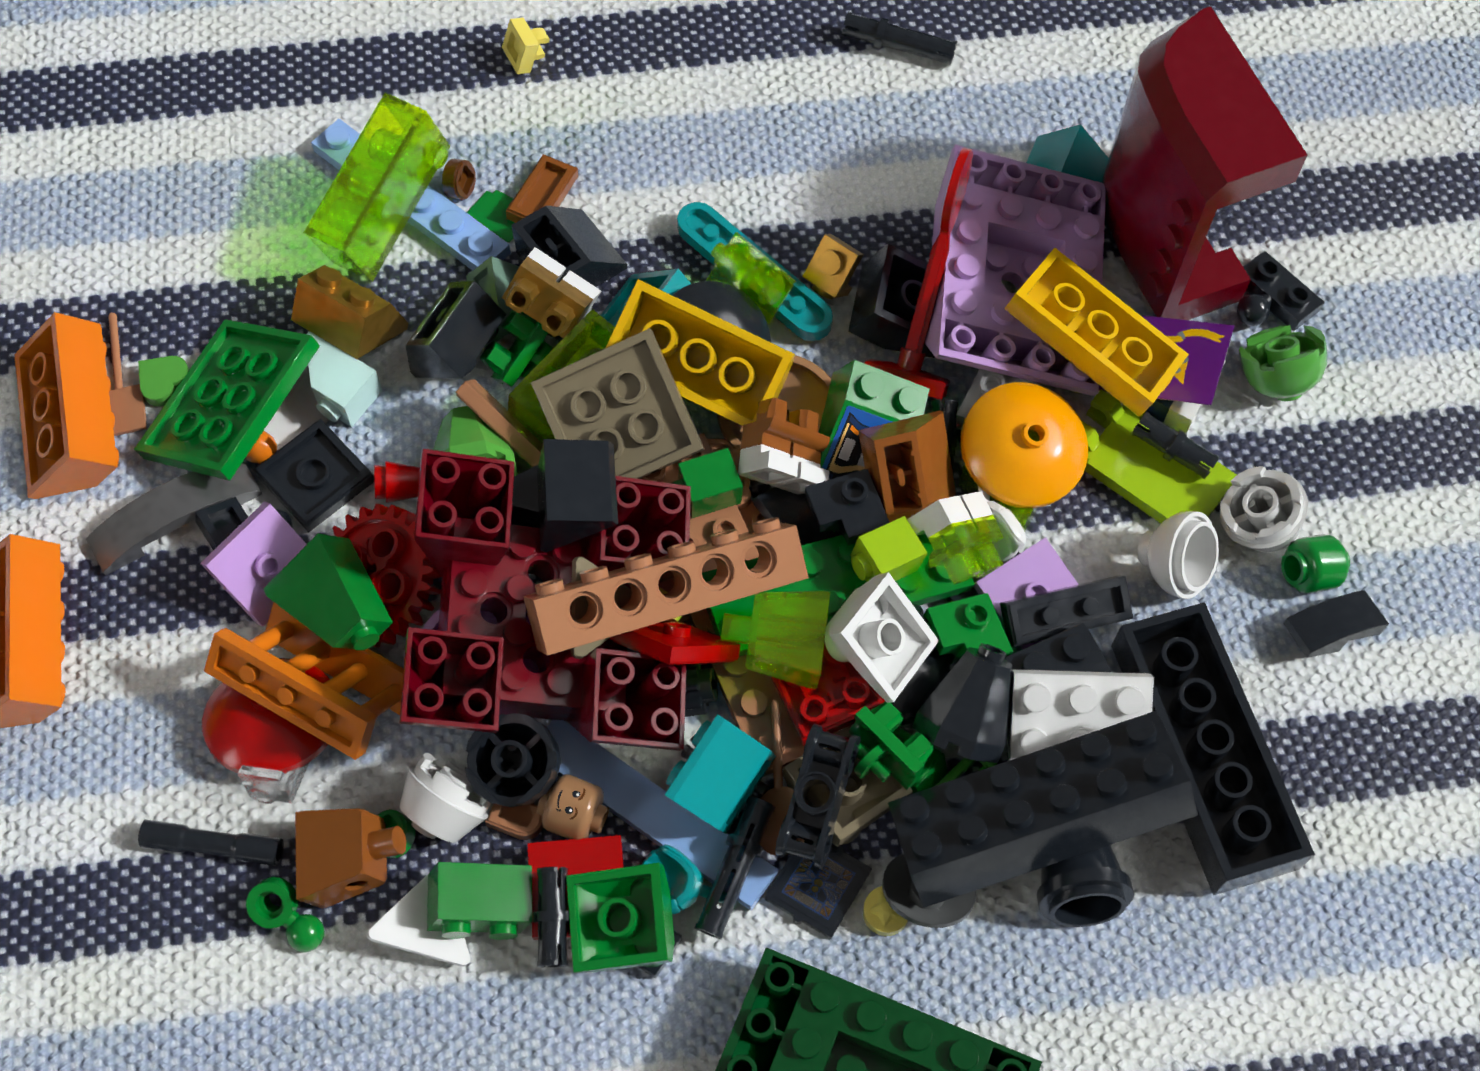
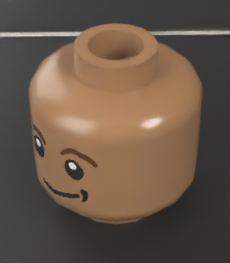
(573, 808)

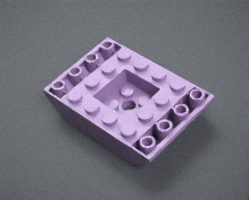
(1004, 232)

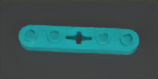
(801, 310)

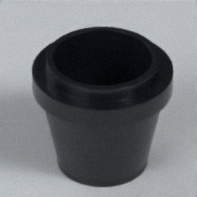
(1084, 889)

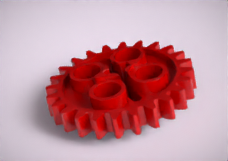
(388, 569)

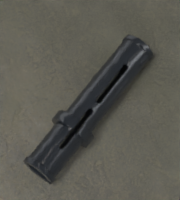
(899, 38)
(755, 815)

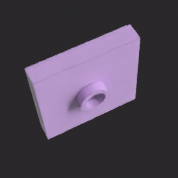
(253, 558)
(1027, 574)

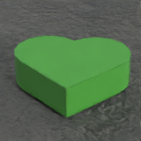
(160, 378)

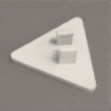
(406, 929)

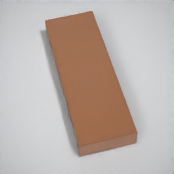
(500, 421)

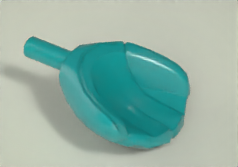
(682, 877)

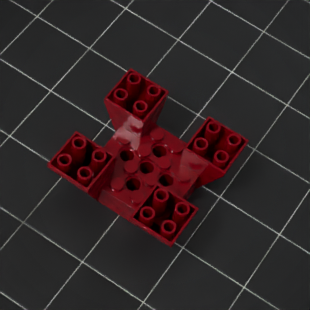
(476, 668)

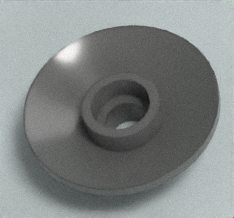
(905, 901)

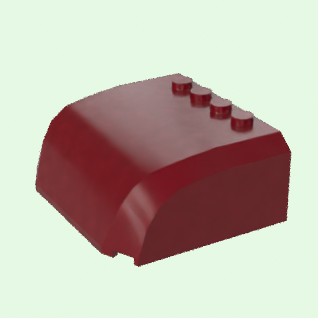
(1187, 144)

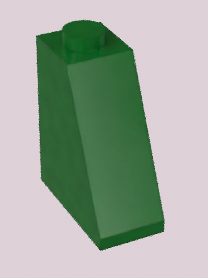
(331, 594)

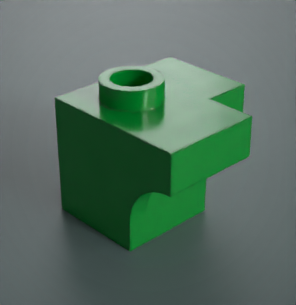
(966, 625)

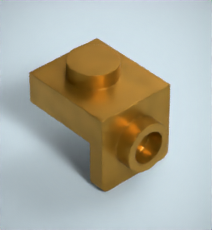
(832, 267)

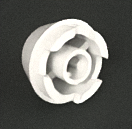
(1264, 509)
(441, 800)

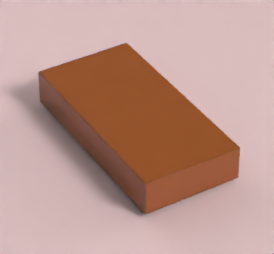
(544, 186)

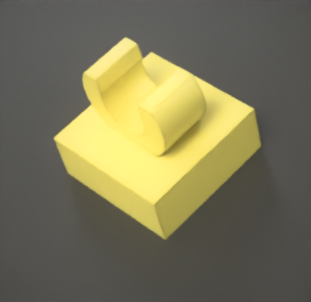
(523, 45)

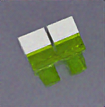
(961, 535)

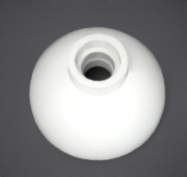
(1181, 553)

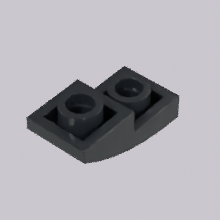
(1335, 622)

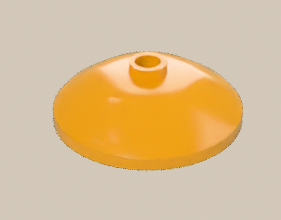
(1008, 461)

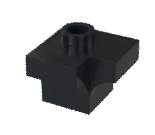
(847, 505)

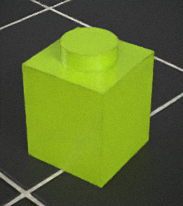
(888, 549)

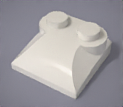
(880, 636)

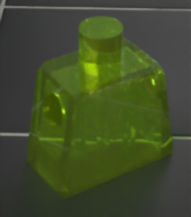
(783, 635)

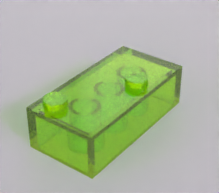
(378, 187)

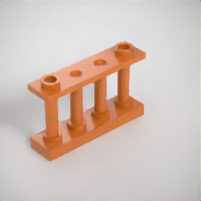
(297, 696)

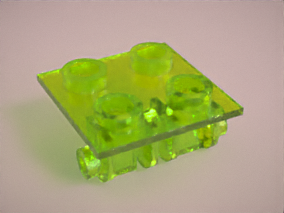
(751, 272)

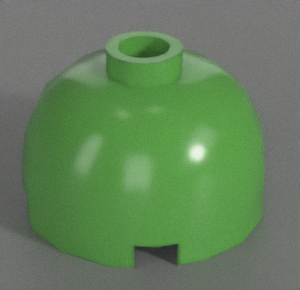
(1284, 361)

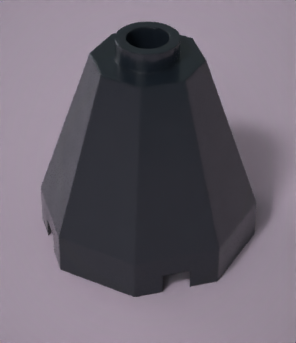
(970, 706)

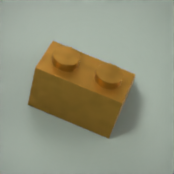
(344, 312)

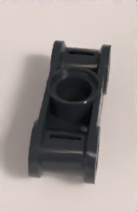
(817, 823)

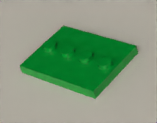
(227, 398)

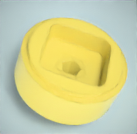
(880, 916)

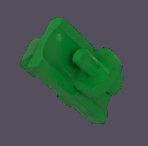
(522, 355)
(883, 751)

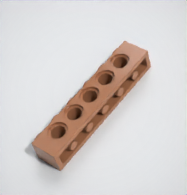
(778, 565)

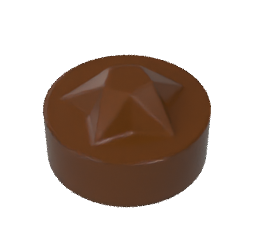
(458, 179)

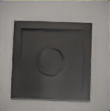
(314, 475)

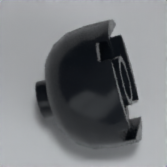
(514, 763)

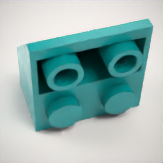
(719, 773)

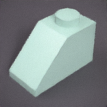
(341, 383)

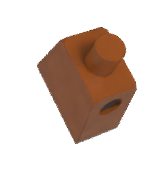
(342, 854)

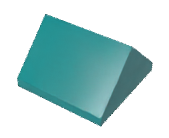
(1070, 152)

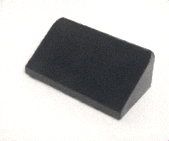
(792, 510)

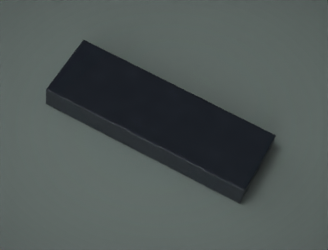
(1054, 611)

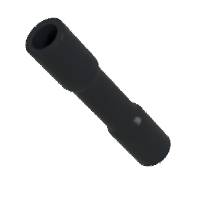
(182, 838)

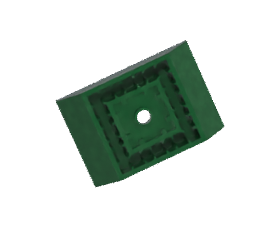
(823, 1023)

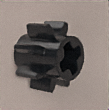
(700, 689)

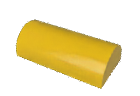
(1097, 332)
(706, 355)

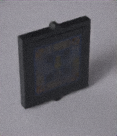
(816, 894)

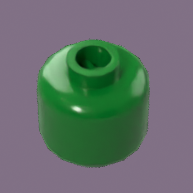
(1315, 564)

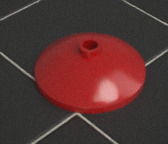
(254, 736)

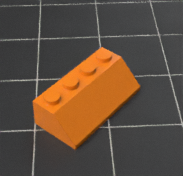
(65, 407)
(30, 630)

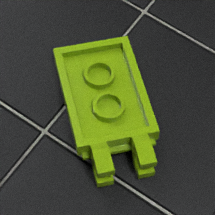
(1141, 472)

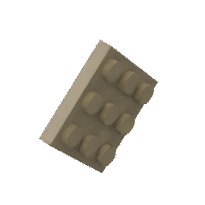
(623, 399)

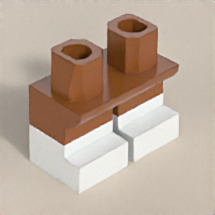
(783, 451)

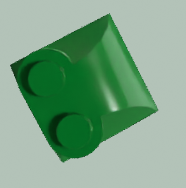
(620, 918)

